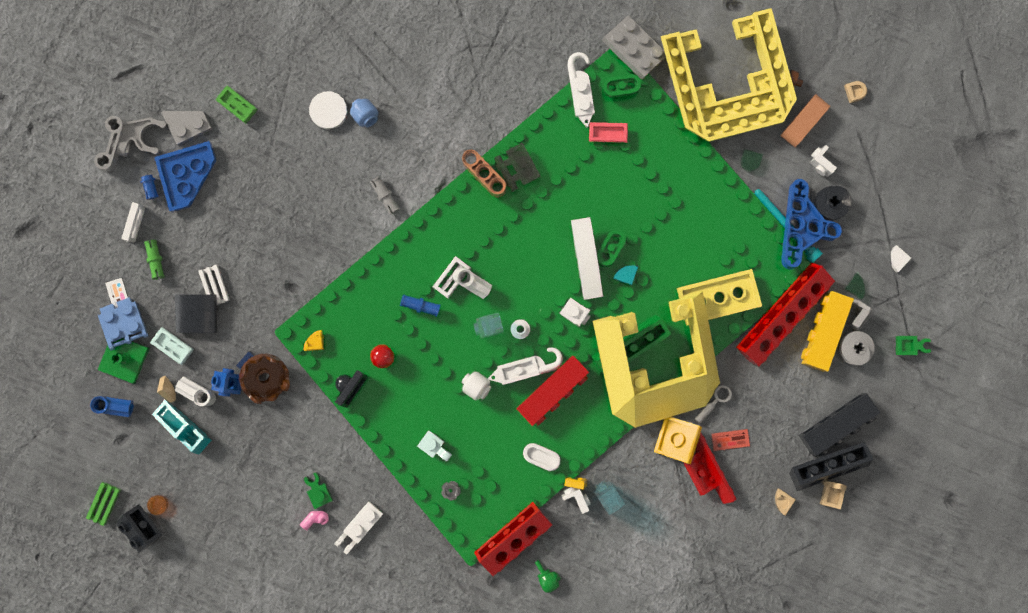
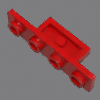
(707, 473)

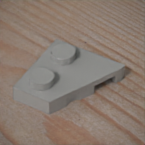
(186, 124)

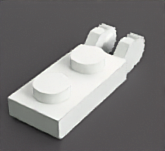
(360, 525)

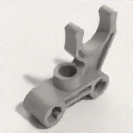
(121, 139)

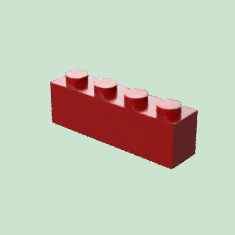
(553, 390)

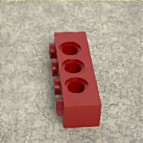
(503, 539)

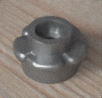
(451, 485)

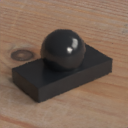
(349, 387)

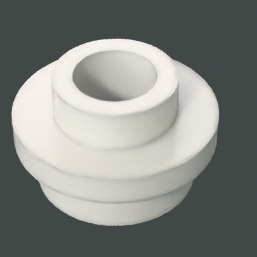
(514, 329)

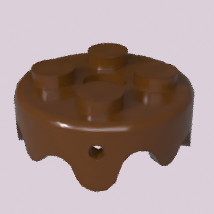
(270, 388)

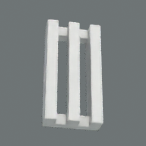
(133, 222)
(208, 270)
(442, 290)

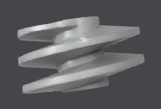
(865, 346)

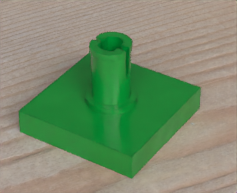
(124, 361)

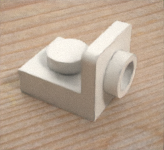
(575, 312)

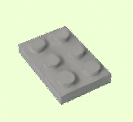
(634, 47)

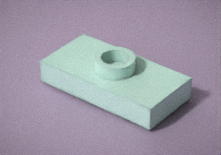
(172, 346)

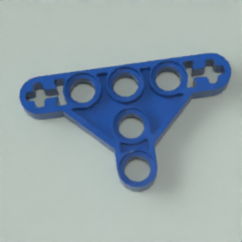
(803, 235)

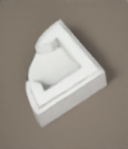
(898, 258)

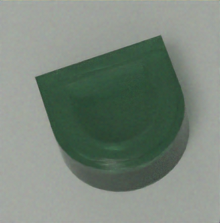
(750, 160)

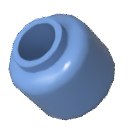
(364, 112)

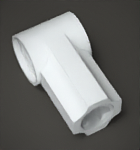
(472, 283)
(194, 392)

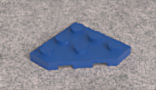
(184, 173)

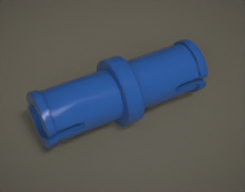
(420, 305)

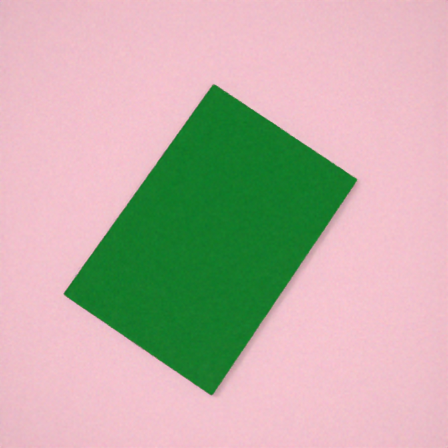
(682, 225)

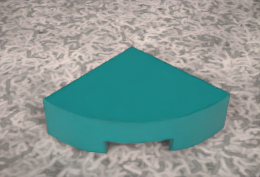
(626, 274)

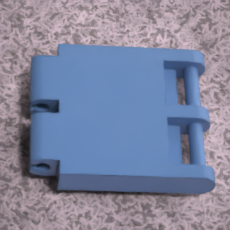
(122, 323)

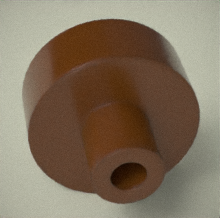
(794, 77)

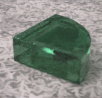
(856, 286)

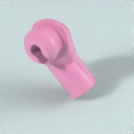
(314, 517)

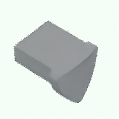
(863, 316)

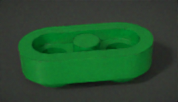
(621, 85)
(610, 248)

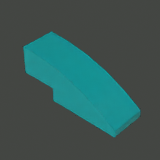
(181, 427)

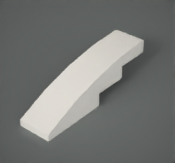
(586, 258)

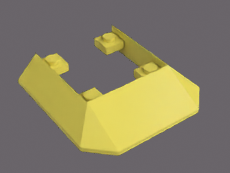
(771, 88)
(630, 392)

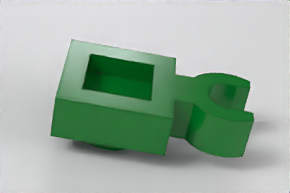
(909, 346)
(319, 493)

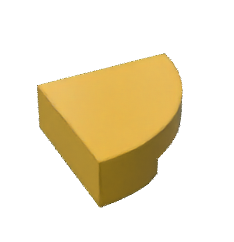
(315, 341)
(581, 483)

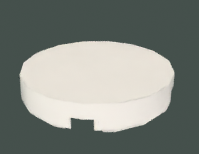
(328, 110)

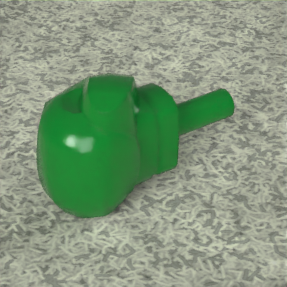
(548, 580)

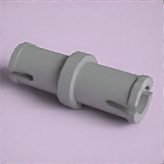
(384, 195)

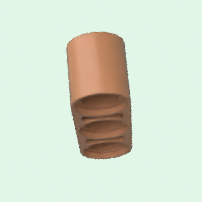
(805, 120)
(479, 165)

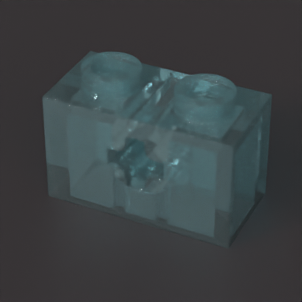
(488, 326)
(608, 497)

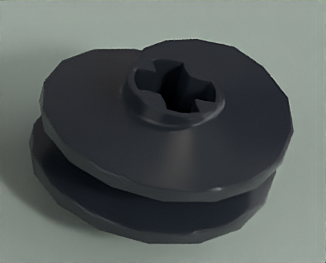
(839, 196)

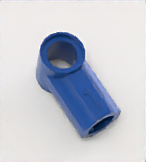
(113, 406)

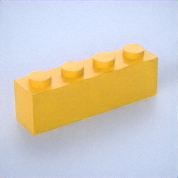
(827, 331)

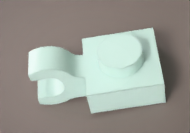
(433, 444)

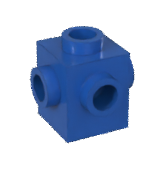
(226, 382)

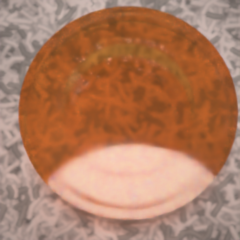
(157, 504)

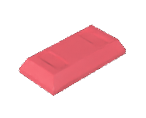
(608, 132)

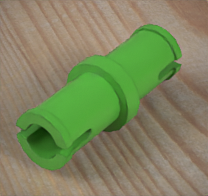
(154, 259)

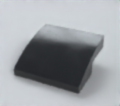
(196, 313)

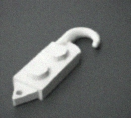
(581, 90)
(525, 368)

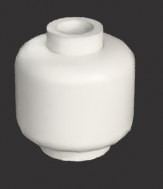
(476, 385)

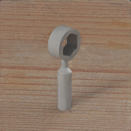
(709, 408)

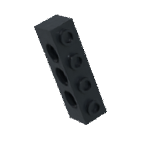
(831, 466)

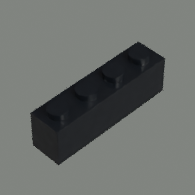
(839, 424)

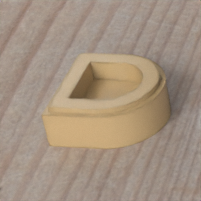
(855, 91)

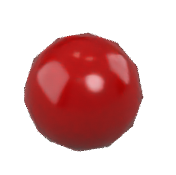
(382, 356)

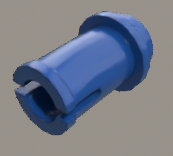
(149, 187)

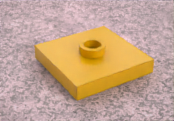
(678, 439)

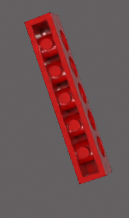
(808, 289)

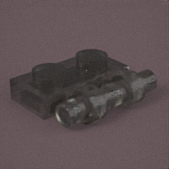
(521, 162)

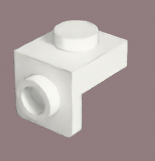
(821, 164)
(582, 500)

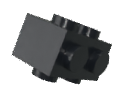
(138, 528)

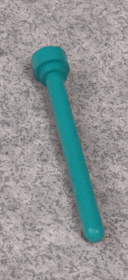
(811, 252)

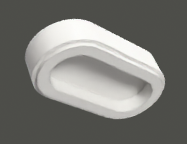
(541, 457)

